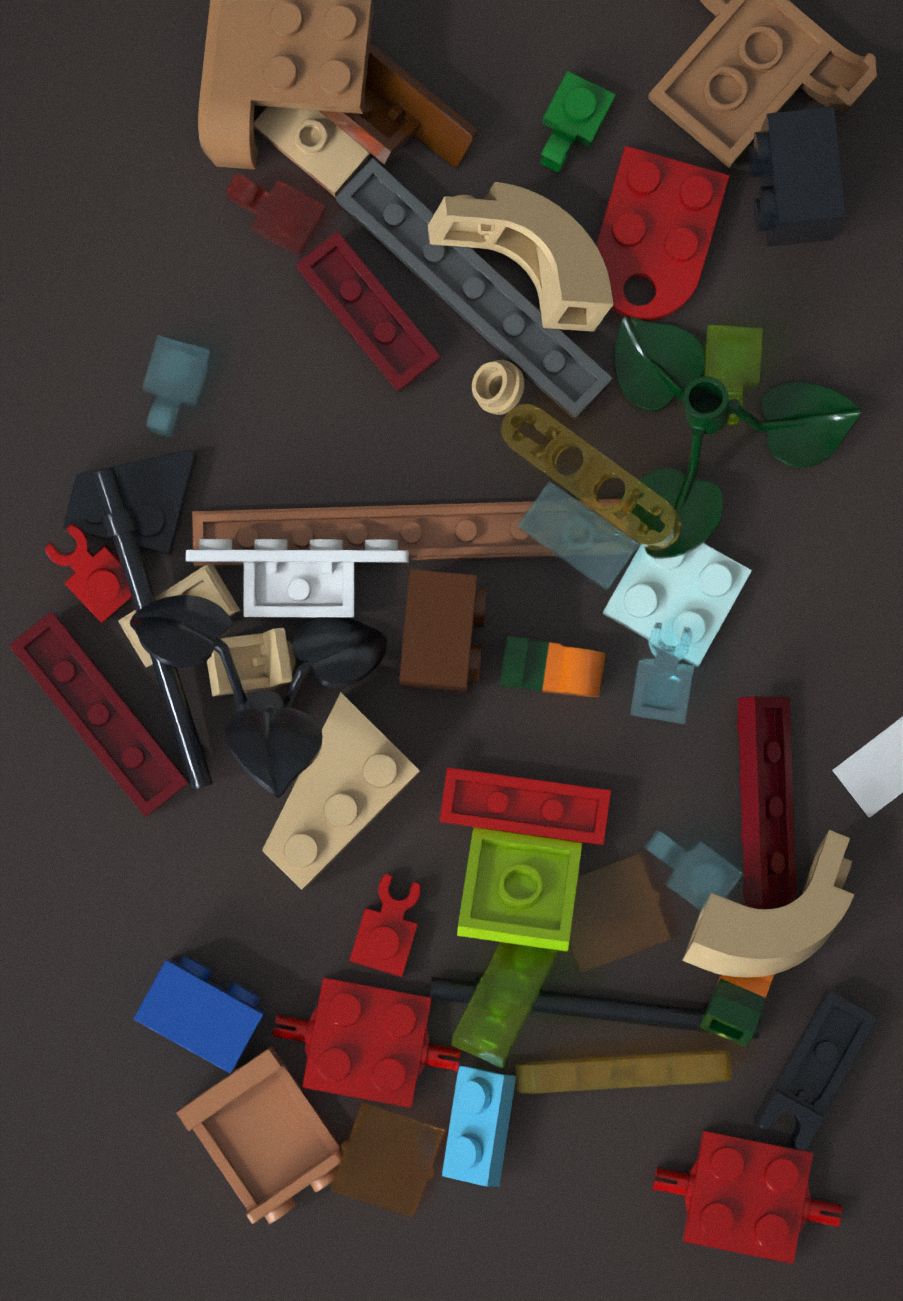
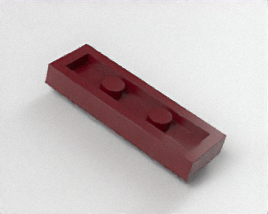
(367, 312)

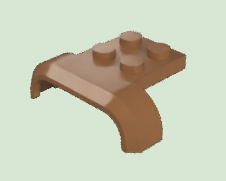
(282, 58)
(752, 66)

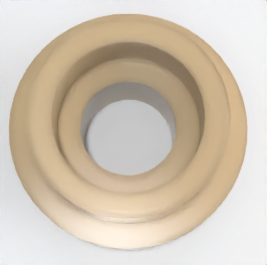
(490, 379)

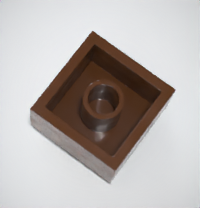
(439, 631)

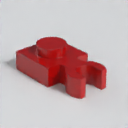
(96, 577)
(385, 936)

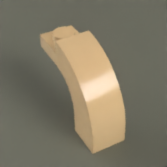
(542, 240)
(765, 942)

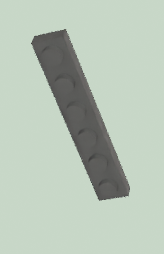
(474, 291)

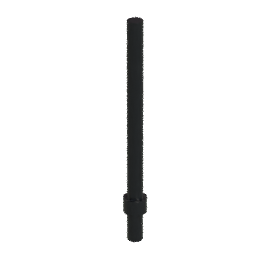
(120, 525)
(587, 1006)

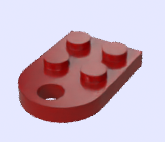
(659, 229)

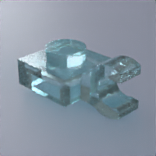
(175, 377)
(696, 871)

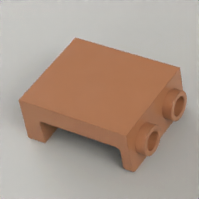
(264, 1135)

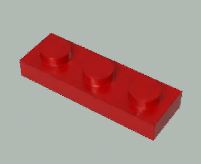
(525, 806)

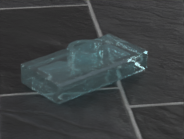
(578, 535)

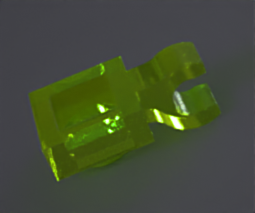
(733, 358)

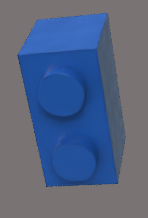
(201, 1013)

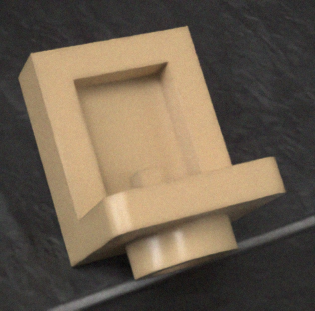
(260, 660)

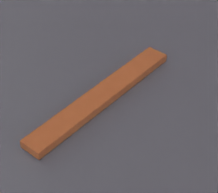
(426, 531)

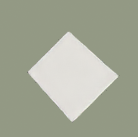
(875, 770)

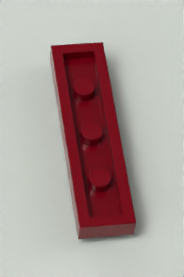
(99, 714)
(767, 802)

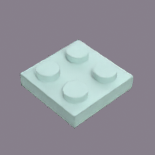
(678, 593)

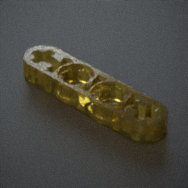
(592, 473)
(623, 1071)

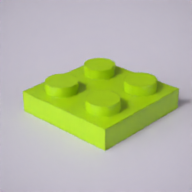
(520, 889)

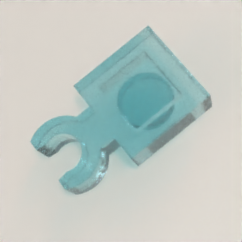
(662, 683)

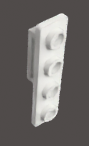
(299, 581)

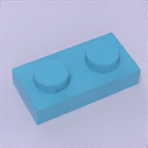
(479, 1126)

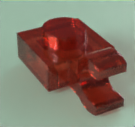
(283, 215)

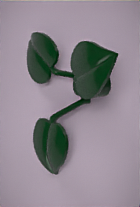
(666, 361)

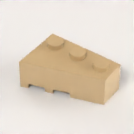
(337, 794)

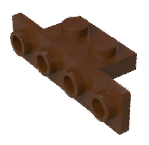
(403, 108)

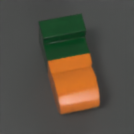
(551, 668)
(736, 1007)

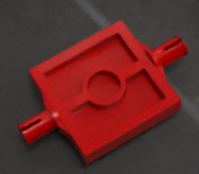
(367, 1042)
(747, 1197)

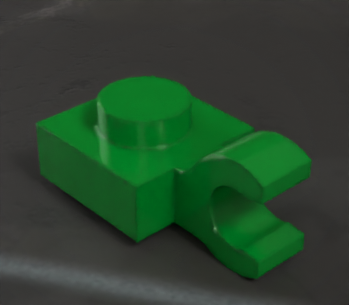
(574, 116)

